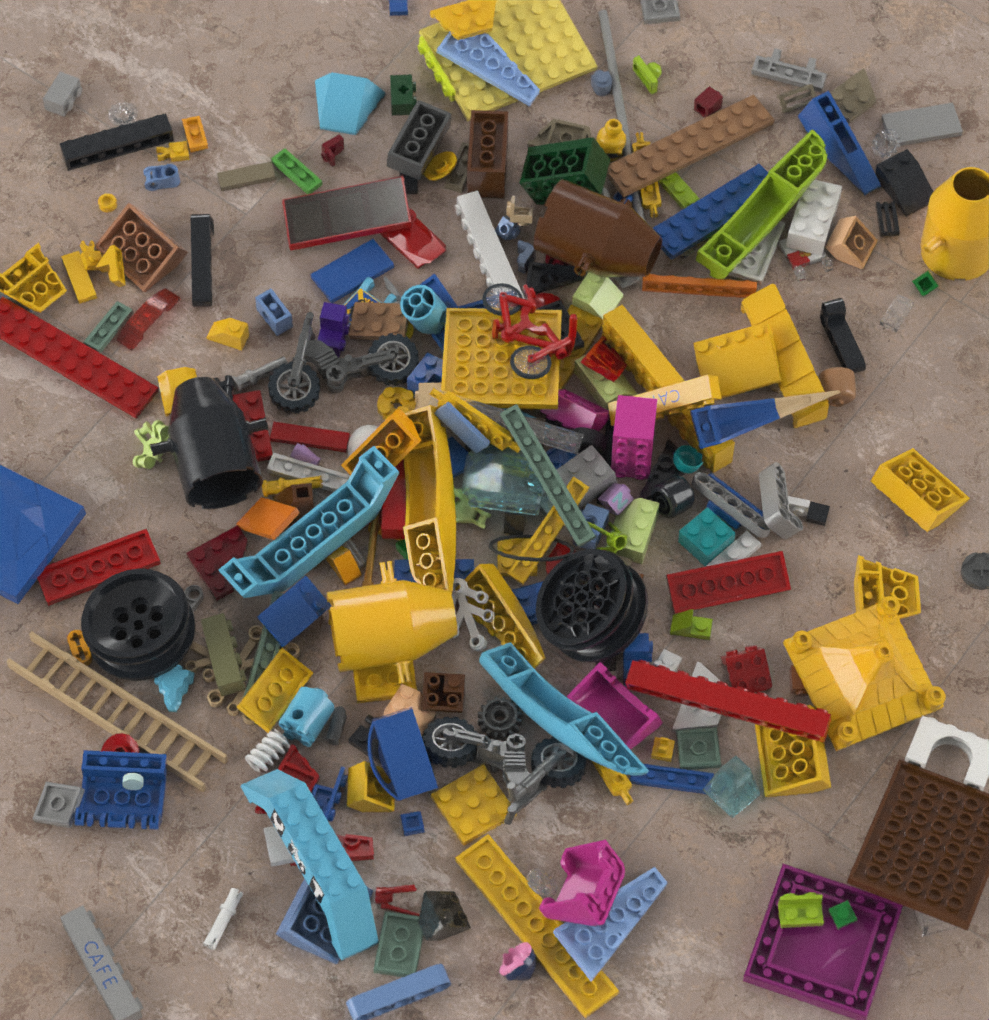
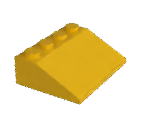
(740, 359)
(919, 489)
(791, 763)

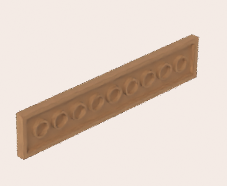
(689, 145)

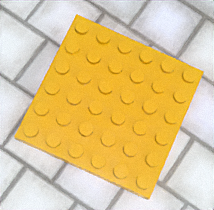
(481, 367)

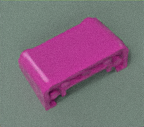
(616, 705)
(590, 885)

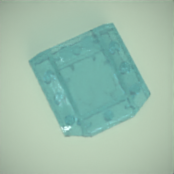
(501, 481)

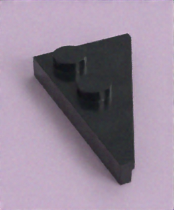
(550, 276)
(662, 470)

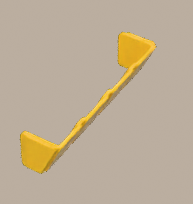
(794, 363)

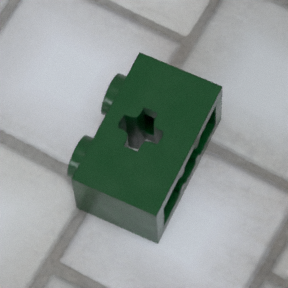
(402, 94)

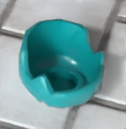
(687, 459)

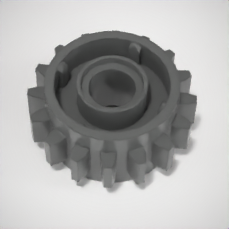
(499, 708)

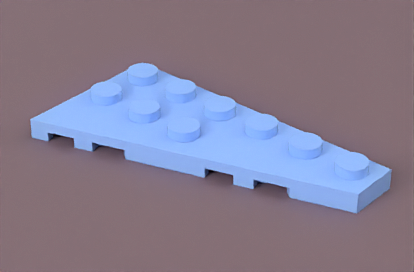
(489, 62)

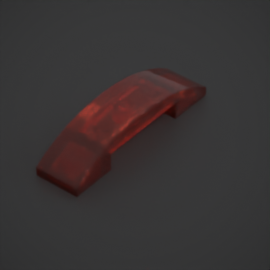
(145, 316)

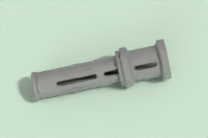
(251, 377)

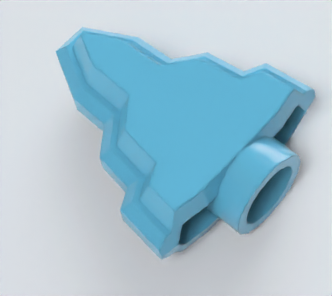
(174, 685)

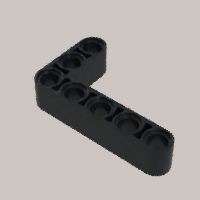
(201, 259)

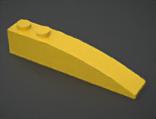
(510, 619)

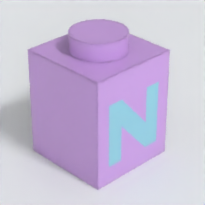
(616, 498)

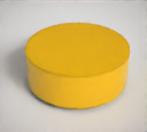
(107, 202)

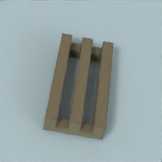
(783, 102)

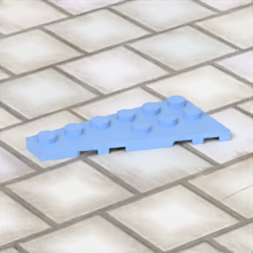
(595, 945)

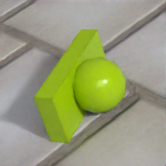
(647, 73)

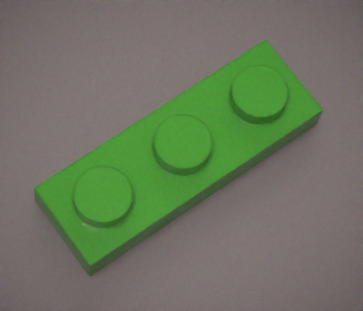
(296, 171)

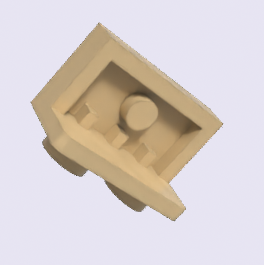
(520, 215)

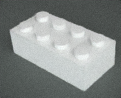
(814, 217)

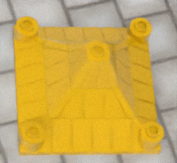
(864, 673)

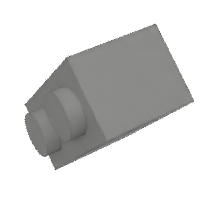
(62, 94)

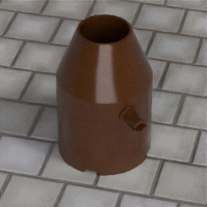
(596, 233)

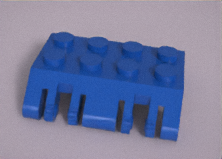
(112, 803)

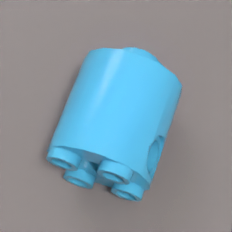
(423, 309)
(306, 715)

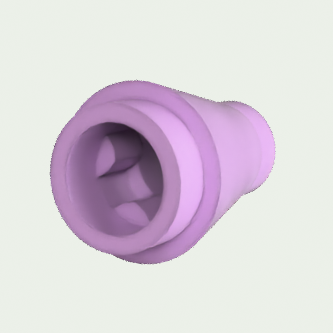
(304, 454)

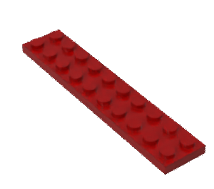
(74, 359)

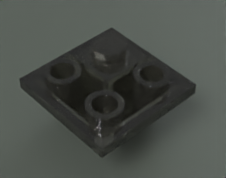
(441, 915)

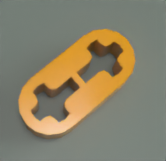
(82, 647)

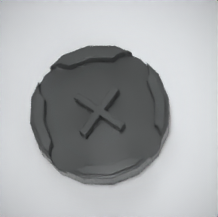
(976, 570)

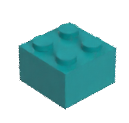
(706, 536)

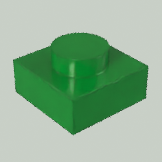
(842, 914)

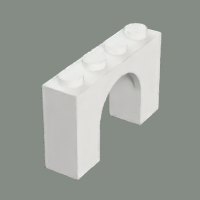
(933, 734)

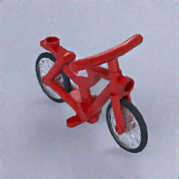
(526, 361)

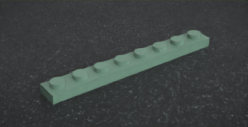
(547, 475)

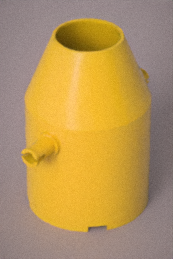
(958, 226)
(389, 623)

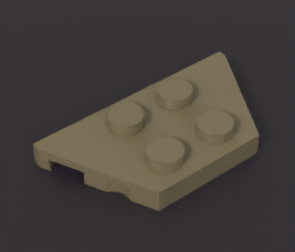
(854, 96)
(560, 131)

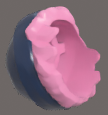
(519, 963)

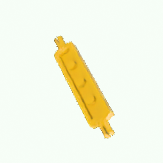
(650, 194)
(490, 429)
(616, 782)

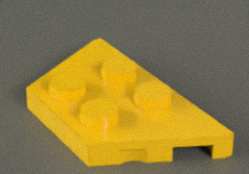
(466, 18)

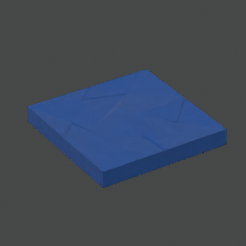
(32, 530)

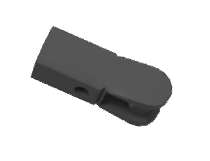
(336, 726)

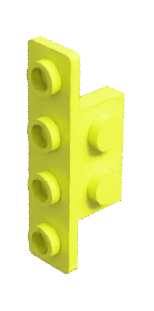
(439, 74)

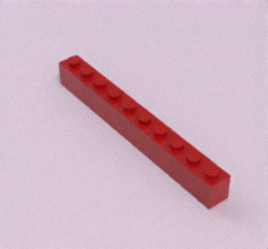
(728, 701)

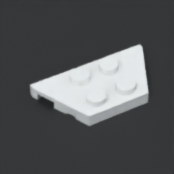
(696, 718)

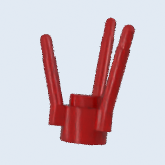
(384, 895)

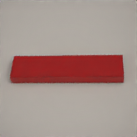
(309, 436)

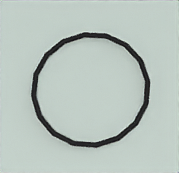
(529, 558)

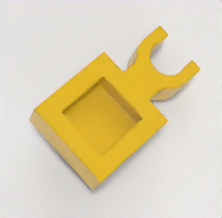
(177, 152)
(89, 256)

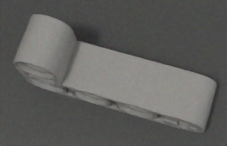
(776, 504)

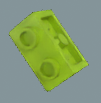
(800, 910)

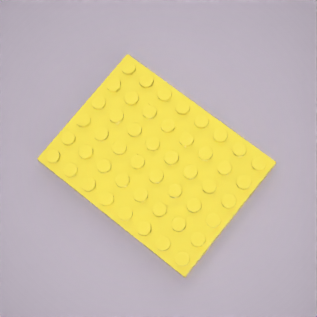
(535, 37)

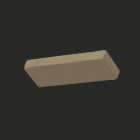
(246, 176)
(458, 176)

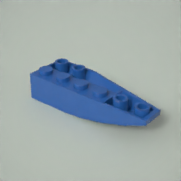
(841, 144)

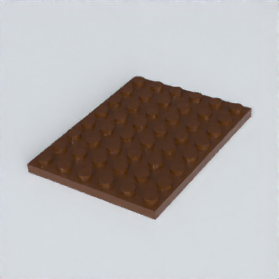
(927, 846)

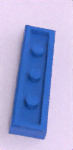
(673, 778)

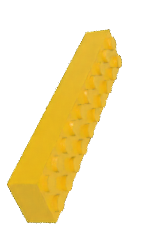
(655, 372)

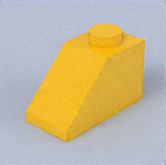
(229, 333)

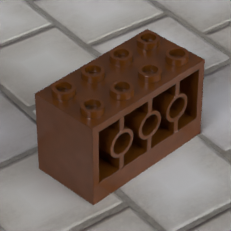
(487, 153)

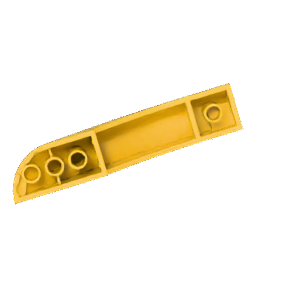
(430, 503)

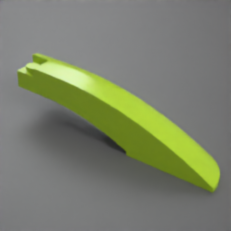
(764, 207)

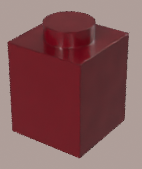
(708, 102)

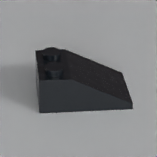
(904, 182)

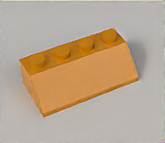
(393, 438)

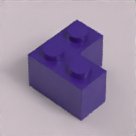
(334, 326)

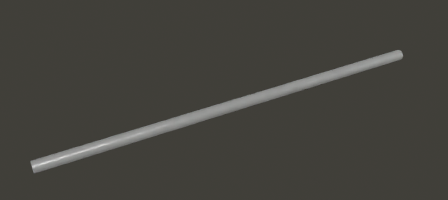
(618, 97)

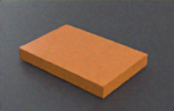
(268, 518)

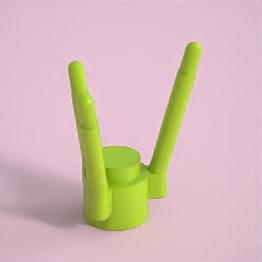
(615, 540)

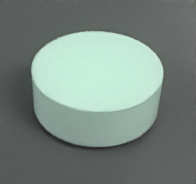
(133, 781)

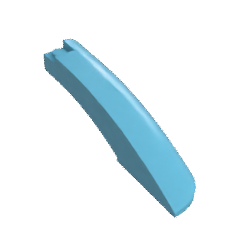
(557, 714)

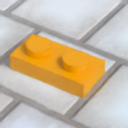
(195, 133)

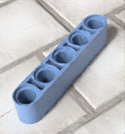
(398, 993)

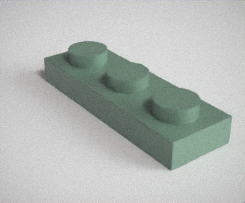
(108, 327)

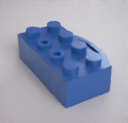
(401, 755)

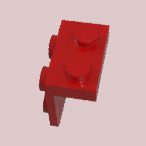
(748, 668)

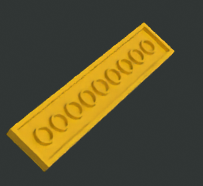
(519, 907)

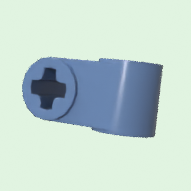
(162, 176)

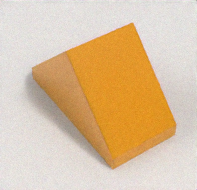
(344, 565)

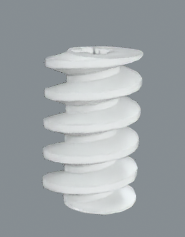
(266, 750)

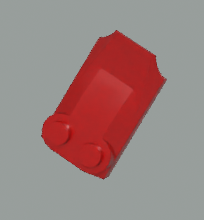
(416, 242)

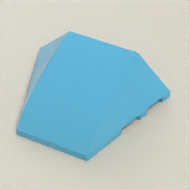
(345, 102)

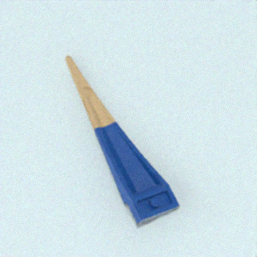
(726, 421)

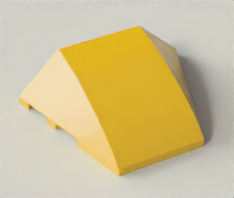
(32, 281)
(876, 582)

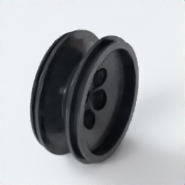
(592, 605)
(147, 644)

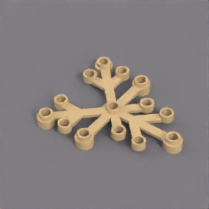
(256, 629)

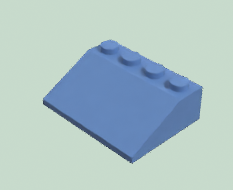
(307, 925)

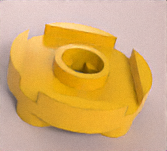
(395, 395)

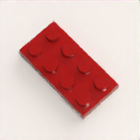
(253, 409)

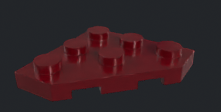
(213, 555)

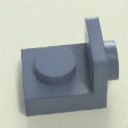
(526, 254)

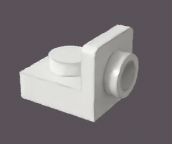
(798, 506)
(669, 660)

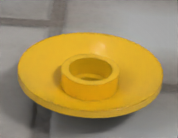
(441, 165)

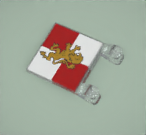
(800, 259)

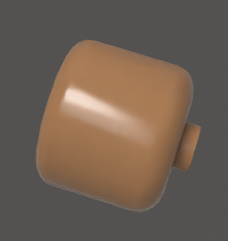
(839, 379)

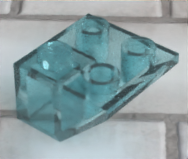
(733, 787)

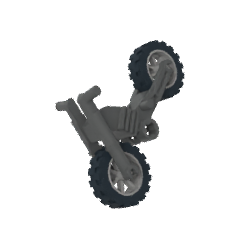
(379, 362)
(521, 784)

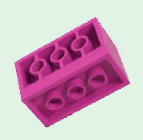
(633, 437)

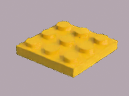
(472, 804)

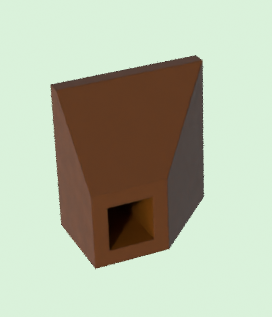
(297, 496)
(443, 692)

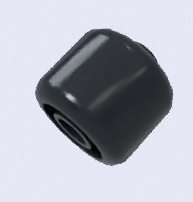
(673, 496)

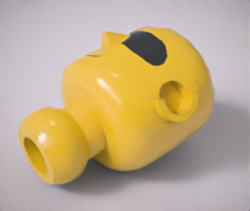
(612, 139)

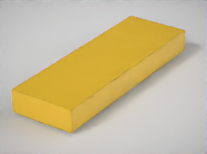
(79, 277)

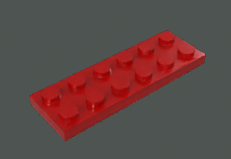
(92, 567)
(728, 582)

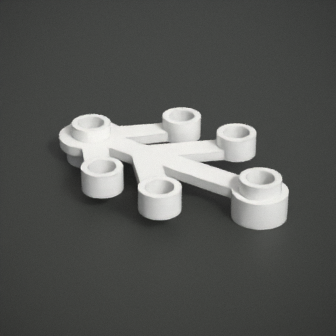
(466, 610)

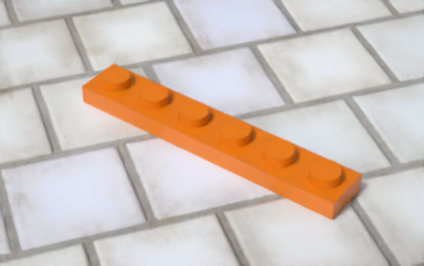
(698, 286)

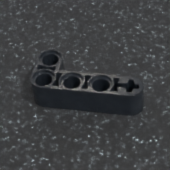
(840, 336)

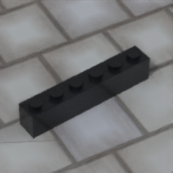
(116, 142)

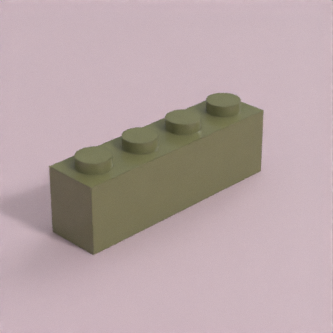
(223, 655)

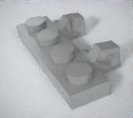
(799, 76)

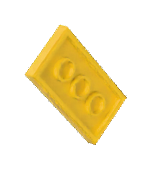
(274, 690)

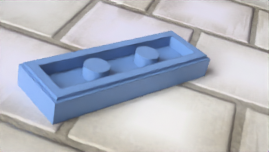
(462, 427)

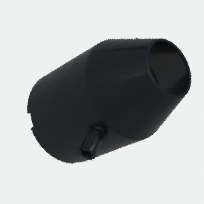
(211, 445)

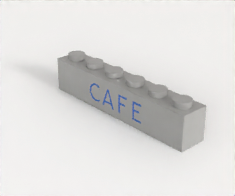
(100, 965)

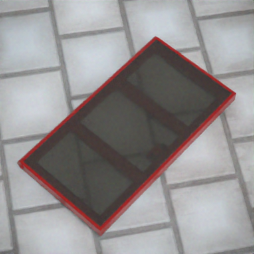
(346, 213)

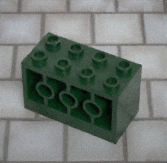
(574, 161)

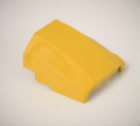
(169, 381)

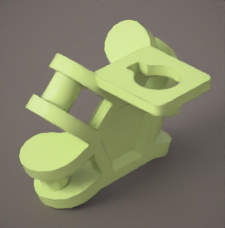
(159, 433)
(467, 514)

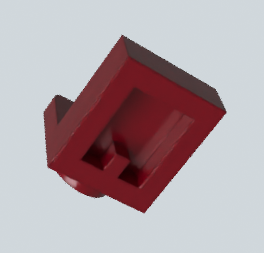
(331, 148)

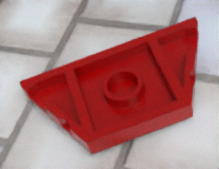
(604, 360)
(297, 767)

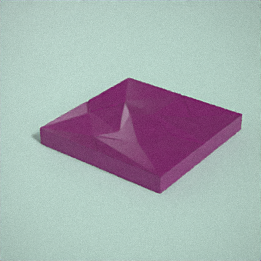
(825, 963)

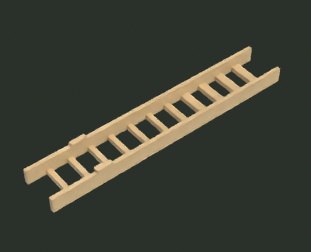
(160, 719)

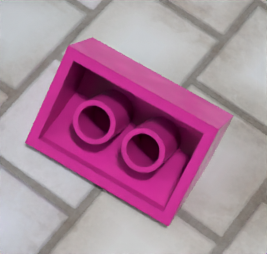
(577, 412)

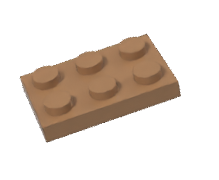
(377, 319)

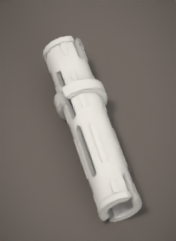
(227, 910)

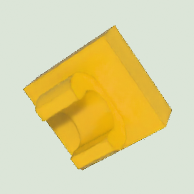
(663, 749)

